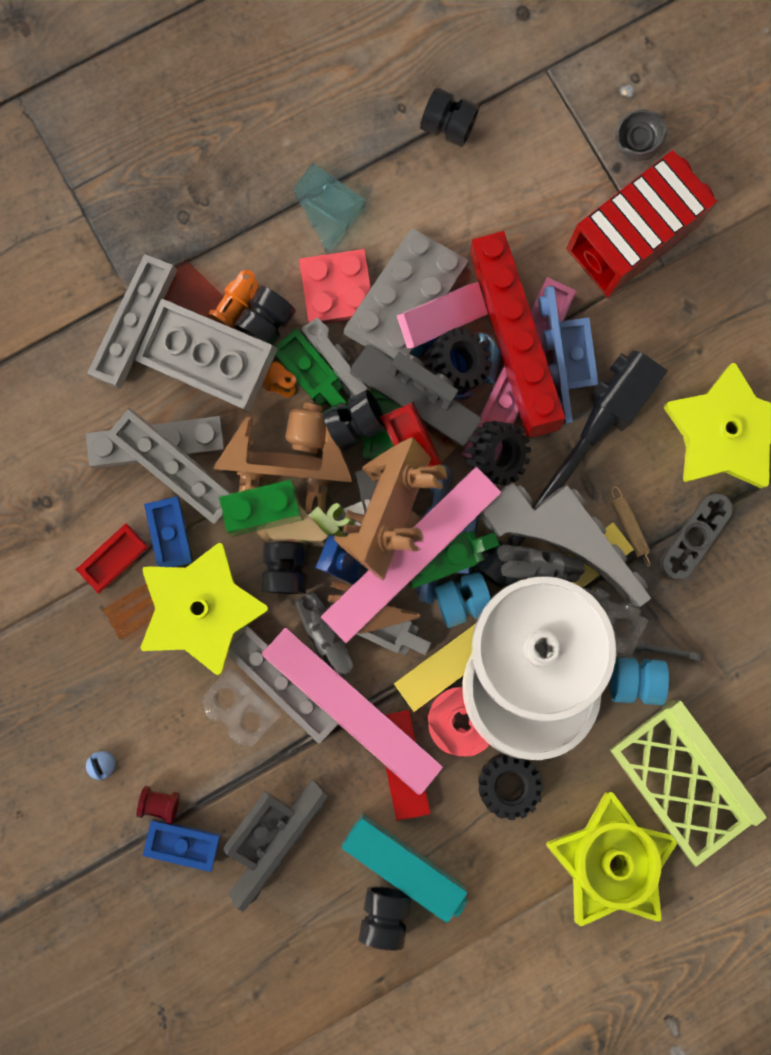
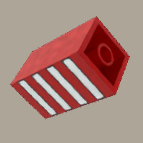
(641, 223)

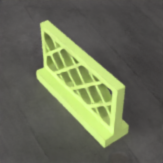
(711, 764)

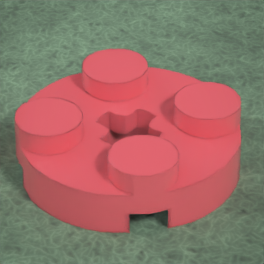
(441, 727)

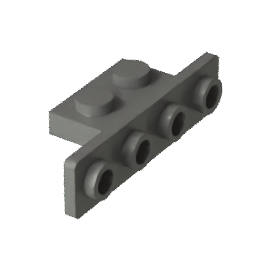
(408, 381)
(267, 837)

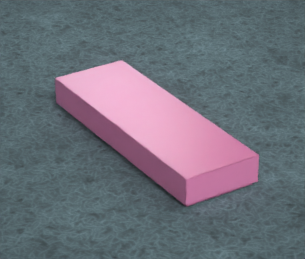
(442, 315)

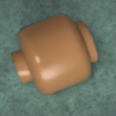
(306, 428)

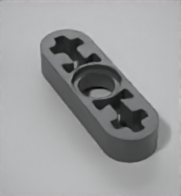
(701, 511)

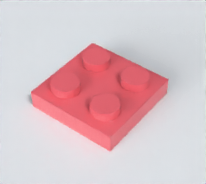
(334, 285)

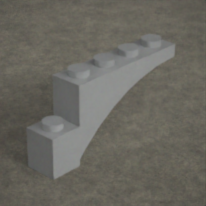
(567, 526)

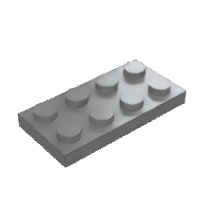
(412, 277)
(206, 354)

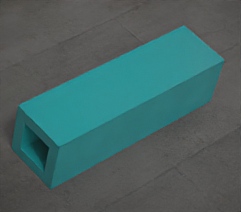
(405, 868)

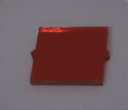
(193, 291)

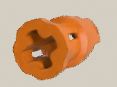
(235, 299)
(276, 380)

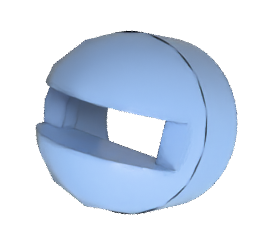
(106, 761)

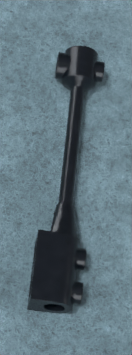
(614, 405)

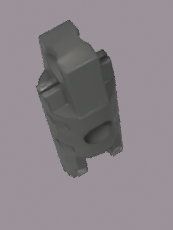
(532, 562)
(324, 639)

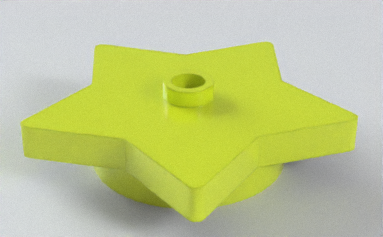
(707, 442)
(225, 608)
(634, 879)

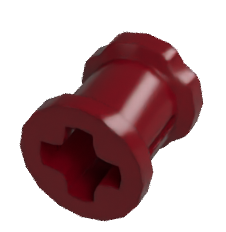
(158, 804)

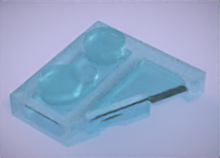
(328, 205)

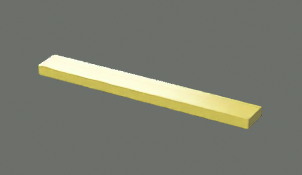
(450, 661)

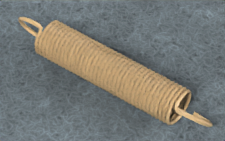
(631, 526)

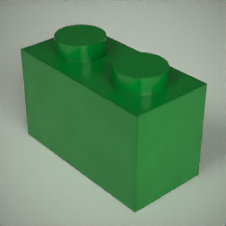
(260, 508)

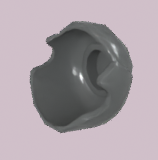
(641, 135)

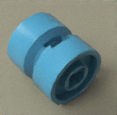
(451, 595)
(643, 681)

